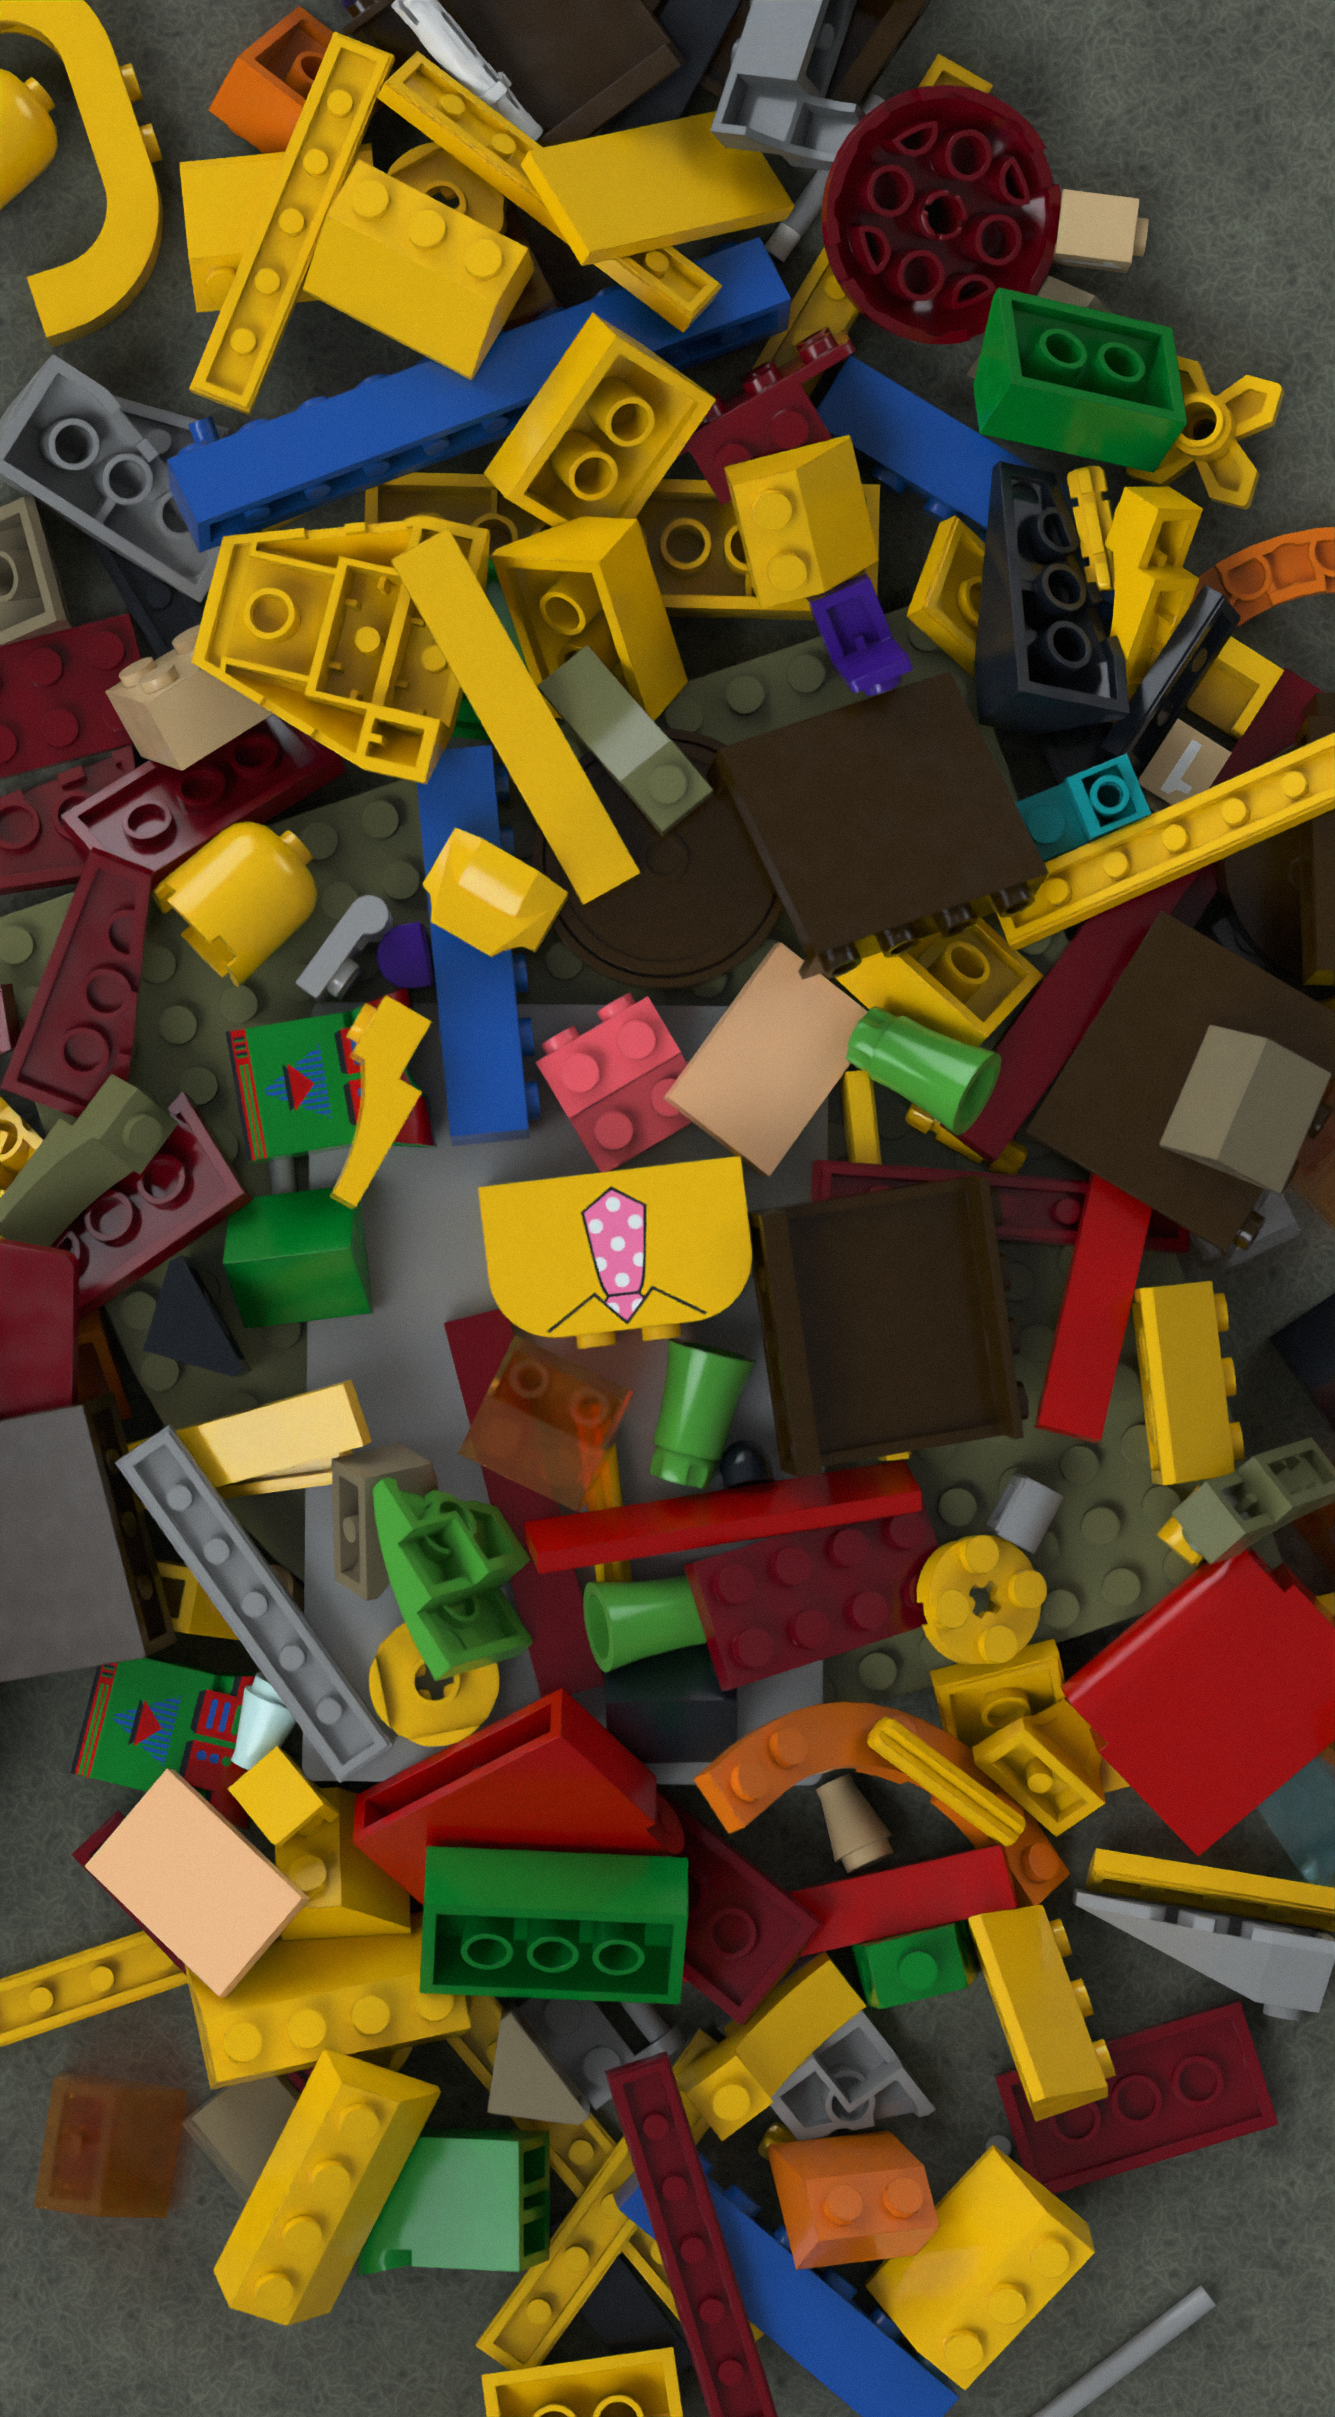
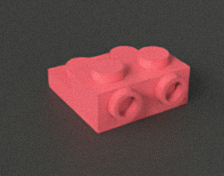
(616, 1081)

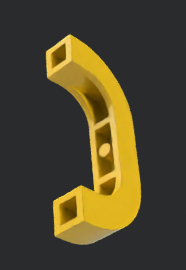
(114, 270)

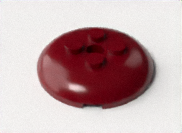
(994, 203)

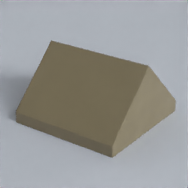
(30, 580)
(1246, 1107)
(530, 2078)
(242, 2128)

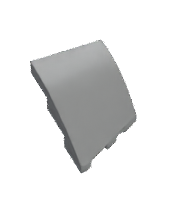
(846, 2079)

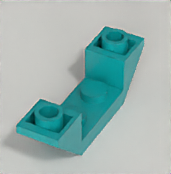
(1084, 808)

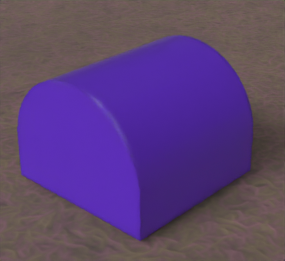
(406, 958)

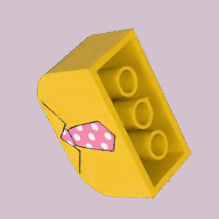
(618, 1250)

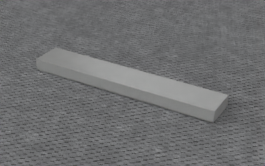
(254, 1603)

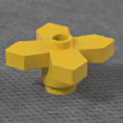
(1238, 413)

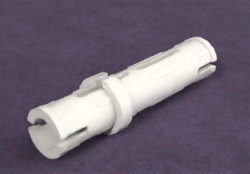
(462, 60)

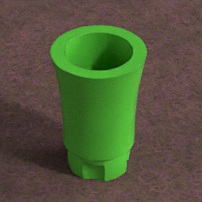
(925, 1067)
(697, 1410)
(639, 1619)

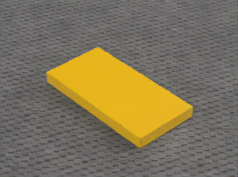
(653, 188)

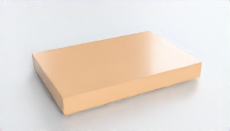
(768, 1061)
(197, 1882)

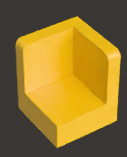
(1234, 688)
(281, 1796)

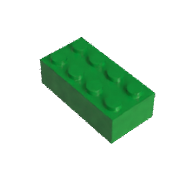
(554, 1925)

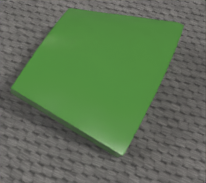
(448, 1576)

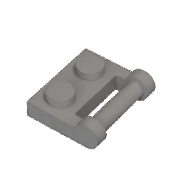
(334, 966)
(589, 2042)

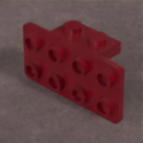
(768, 412)
(37, 1327)

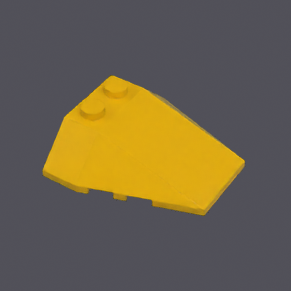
(335, 641)

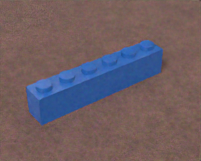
(922, 450)
(475, 991)
(815, 2313)

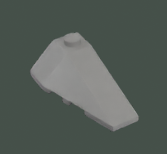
(99, 474)
(1255, 1957)

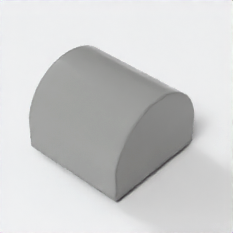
(1024, 1512)

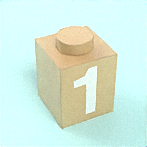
(1099, 231)
(1181, 767)

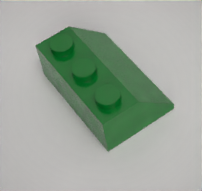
(1078, 381)

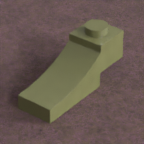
(625, 740)
(82, 1161)
(1256, 1499)

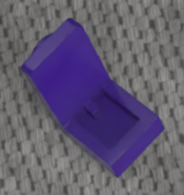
(859, 637)

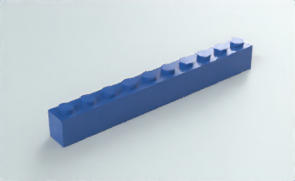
(433, 413)

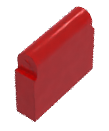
(1214, 1694)
(523, 1783)

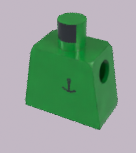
(914, 1965)

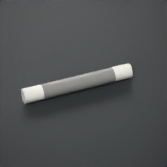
(806, 208)

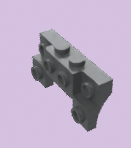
(781, 82)

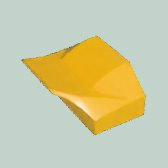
(490, 896)
(1046, 1765)

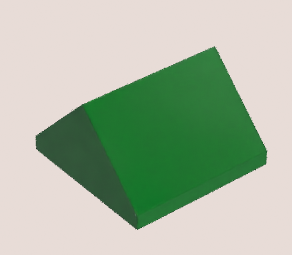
(297, 1259)

